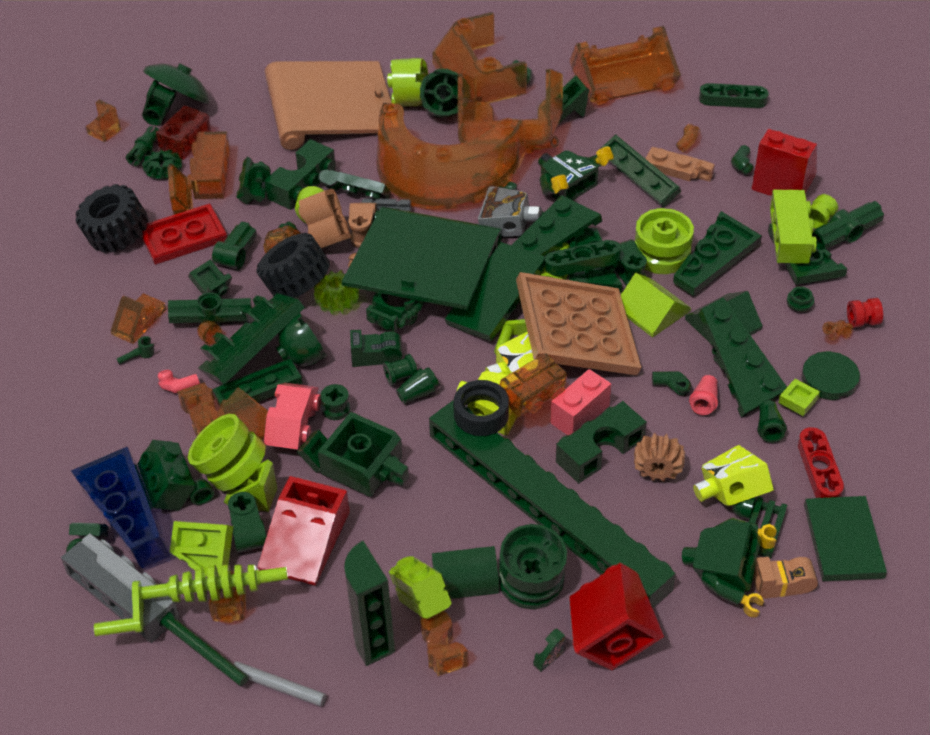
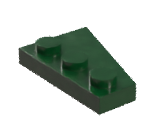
(819, 267)
(599, 276)

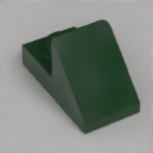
(574, 97)

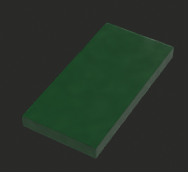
(496, 292)

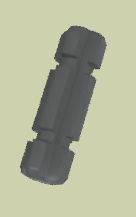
(403, 204)

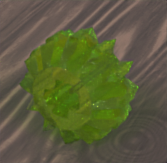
(332, 295)

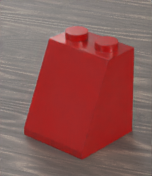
(784, 163)
(613, 618)

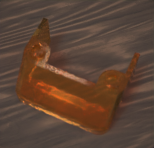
(492, 79)
(478, 117)

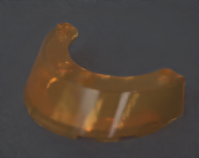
(446, 174)

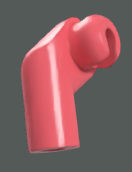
(173, 384)

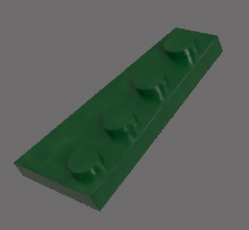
(556, 226)
(718, 250)
(746, 367)

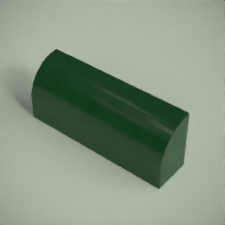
(369, 605)

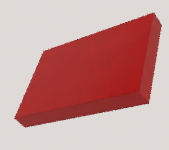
(183, 233)

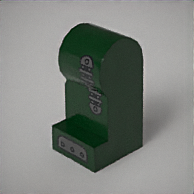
(375, 348)

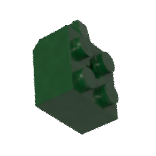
(363, 455)

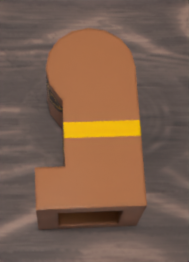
(784, 577)

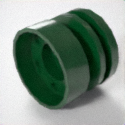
(532, 566)

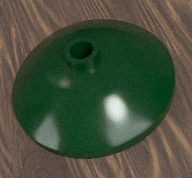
(179, 79)

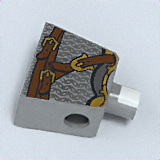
(508, 211)

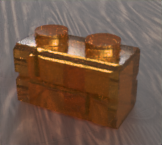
(534, 384)

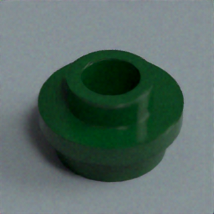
(800, 299)

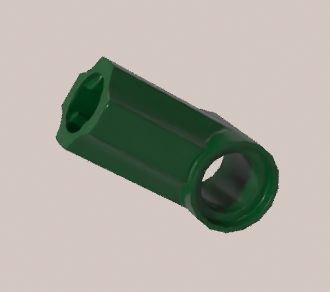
(233, 250)

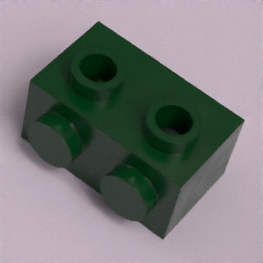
(166, 475)

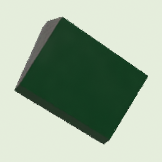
(741, 305)

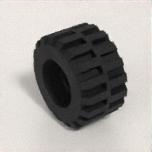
(111, 218)
(293, 266)

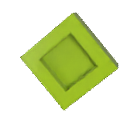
(799, 397)

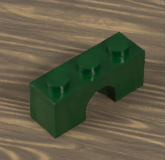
(284, 184)
(616, 427)

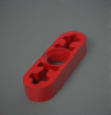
(822, 453)

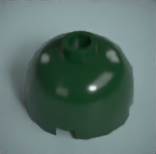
(440, 93)
(299, 343)

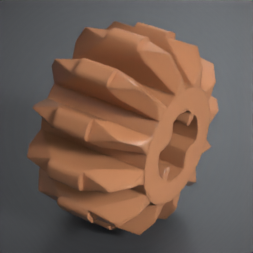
(659, 457)

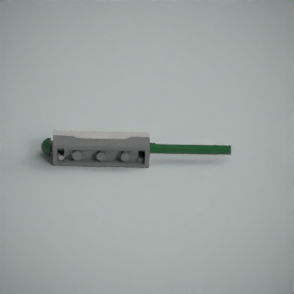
(110, 581)

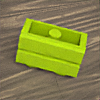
(419, 587)

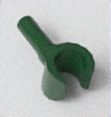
(144, 350)

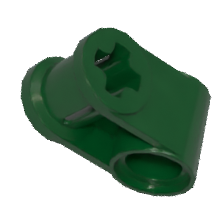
(158, 103)
(631, 261)
(246, 522)

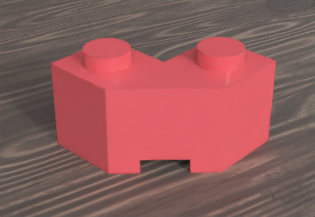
(288, 421)

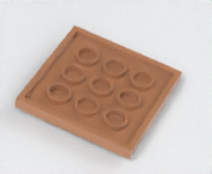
(577, 324)

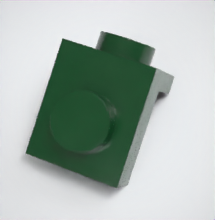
(210, 279)

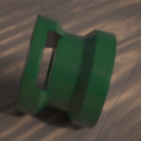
(335, 402)

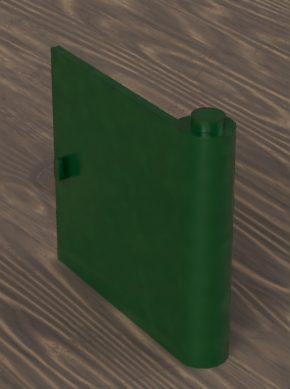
(422, 257)

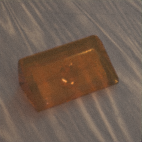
(178, 190)

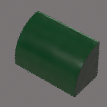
(468, 571)

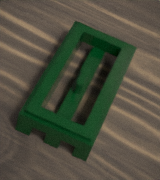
(769, 508)

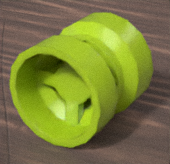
(823, 209)

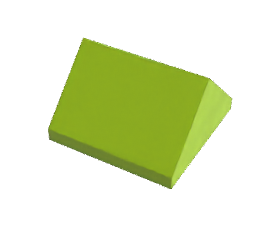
(651, 305)

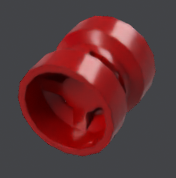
(865, 312)

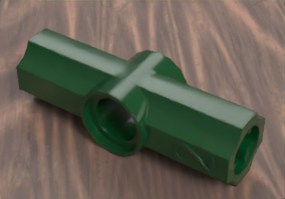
(848, 225)
(207, 308)

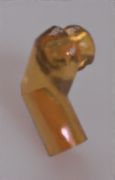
(691, 134)
(833, 330)

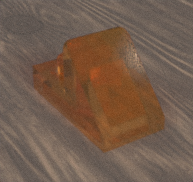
(136, 316)

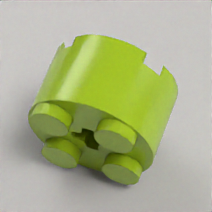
(406, 80)

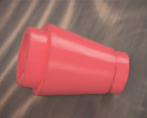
(705, 396)

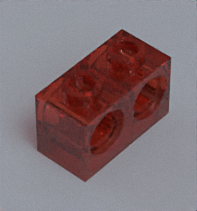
(182, 131)

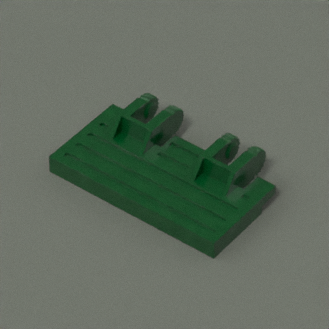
(266, 322)

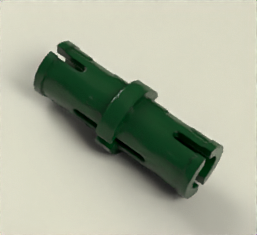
(142, 147)

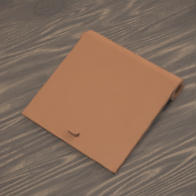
(325, 98)

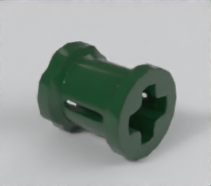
(399, 369)

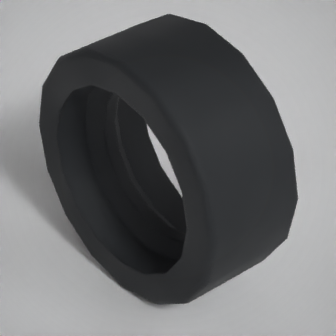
(481, 390)

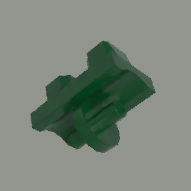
(252, 181)

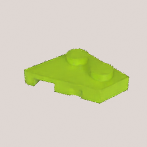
(202, 544)

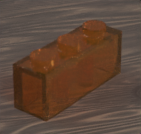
(209, 165)

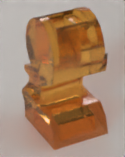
(199, 403)
(442, 655)

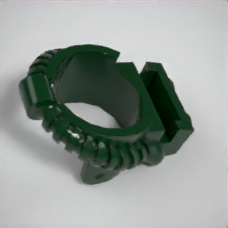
(392, 317)

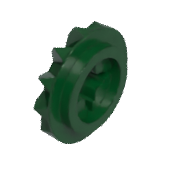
(152, 166)

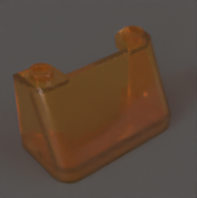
(626, 67)

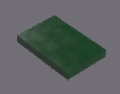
(844, 538)

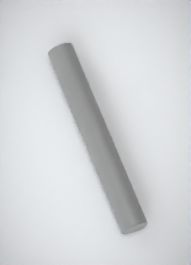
(282, 685)

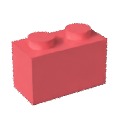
(580, 402)

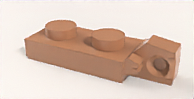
(680, 165)

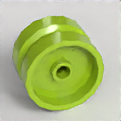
(664, 239)
(226, 452)

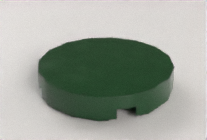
(831, 374)

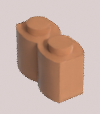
(324, 218)

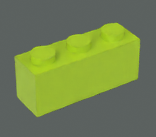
(792, 226)

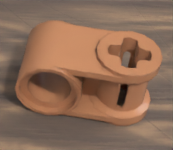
(360, 221)

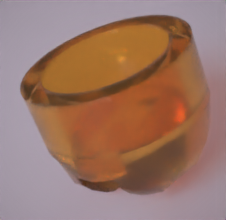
(207, 330)

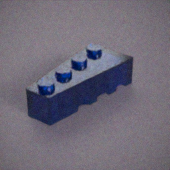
(122, 500)

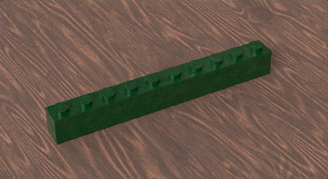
(551, 503)

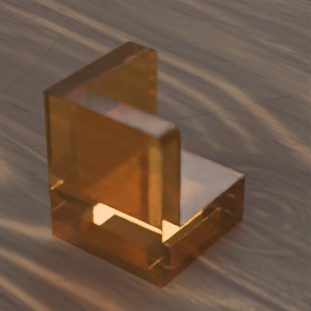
(106, 122)

